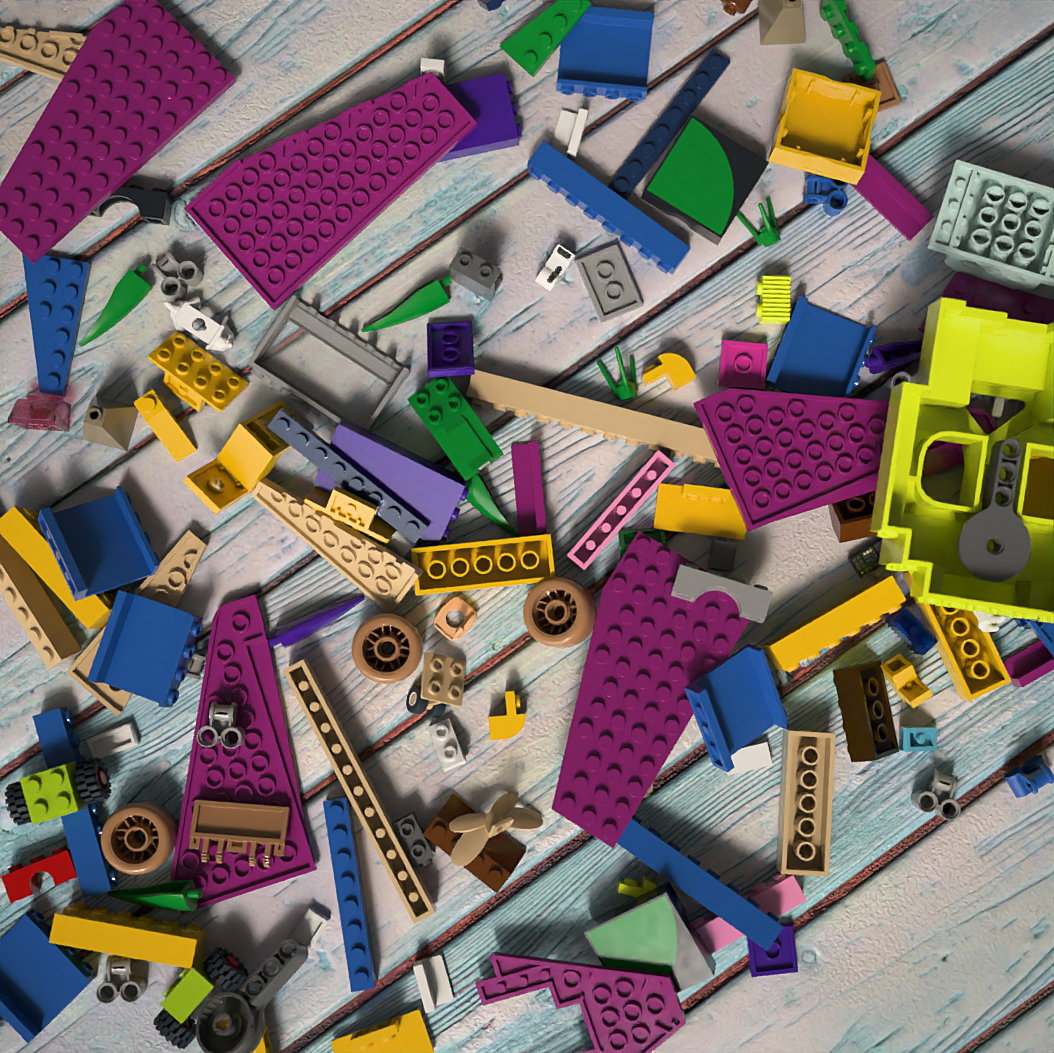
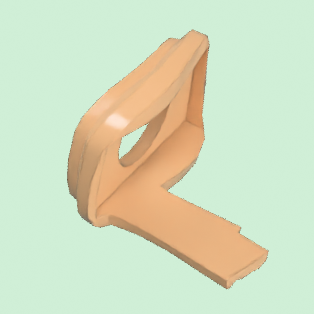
(468, 612)

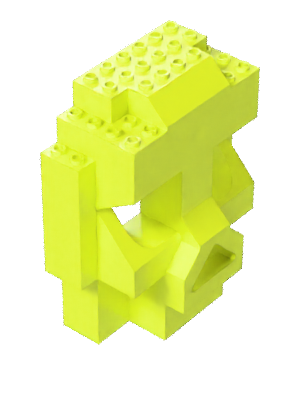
(961, 355)

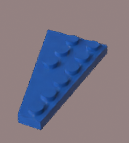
(56, 304)

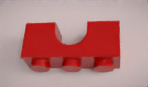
(23, 881)

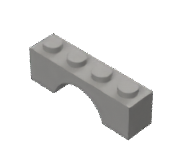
(751, 600)

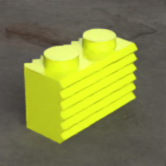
(774, 299)

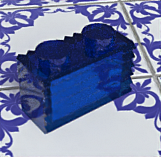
(911, 631)

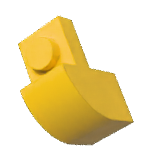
(673, 367)
(905, 681)
(509, 724)

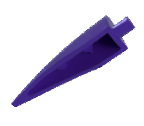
(893, 355)
(310, 623)

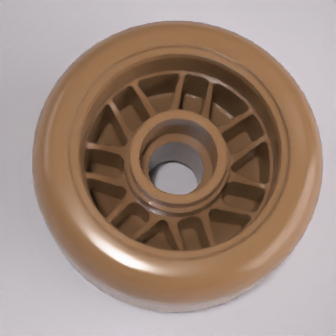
(543, 609)
(369, 653)
(122, 844)

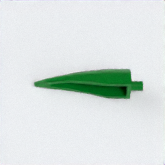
(124, 299)
(419, 303)
(483, 501)
(171, 895)

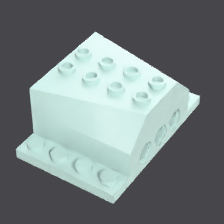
(996, 227)

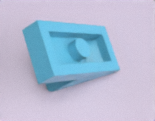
(917, 738)

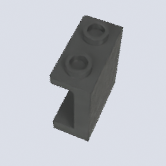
(475, 274)

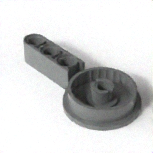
(996, 522)
(246, 1006)

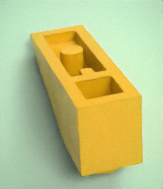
(165, 425)

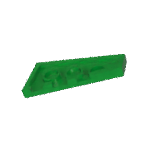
(846, 32)
(544, 34)

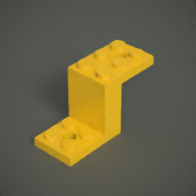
(242, 461)

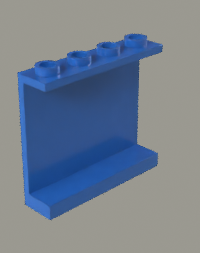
(607, 55)
(819, 353)
(99, 544)
(146, 648)
(735, 704)
(37, 976)

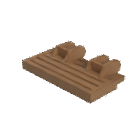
(238, 826)

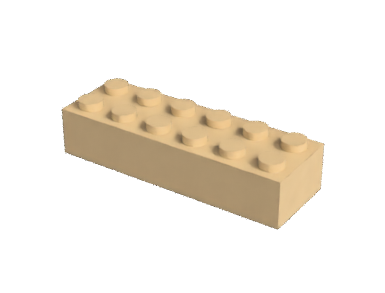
(806, 802)

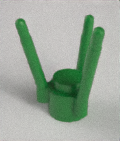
(769, 233)
(626, 388)

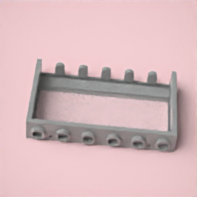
(326, 367)

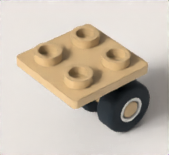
(440, 686)

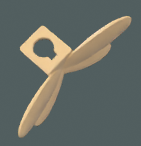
(481, 826)

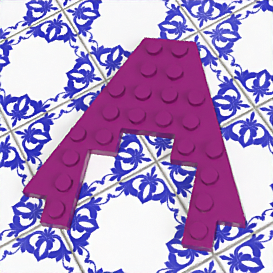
(620, 1005)

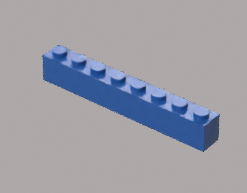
(608, 208)
(81, 827)
(699, 884)
(350, 893)

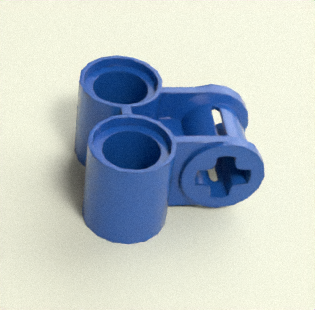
(823, 190)
(1029, 777)

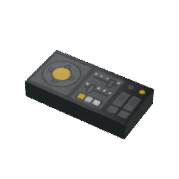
(867, 559)

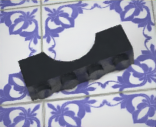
(152, 204)

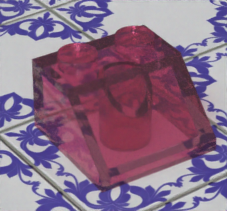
(41, 414)

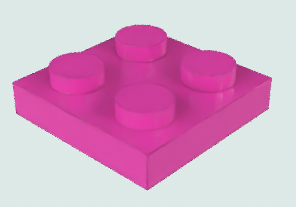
(742, 365)

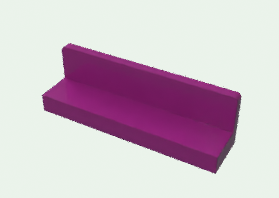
(892, 199)
(528, 489)
(1029, 664)

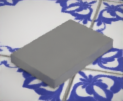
(609, 283)

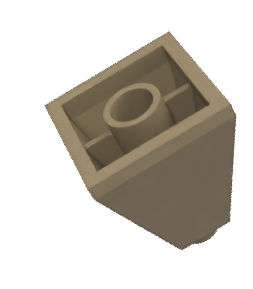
(781, 22)
(109, 423)

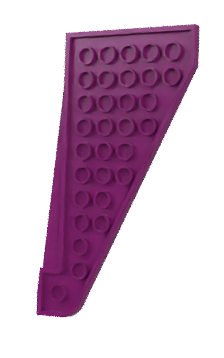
(803, 449)
(255, 773)

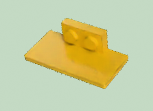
(196, 374)
(351, 510)
(698, 511)
(396, 1035)

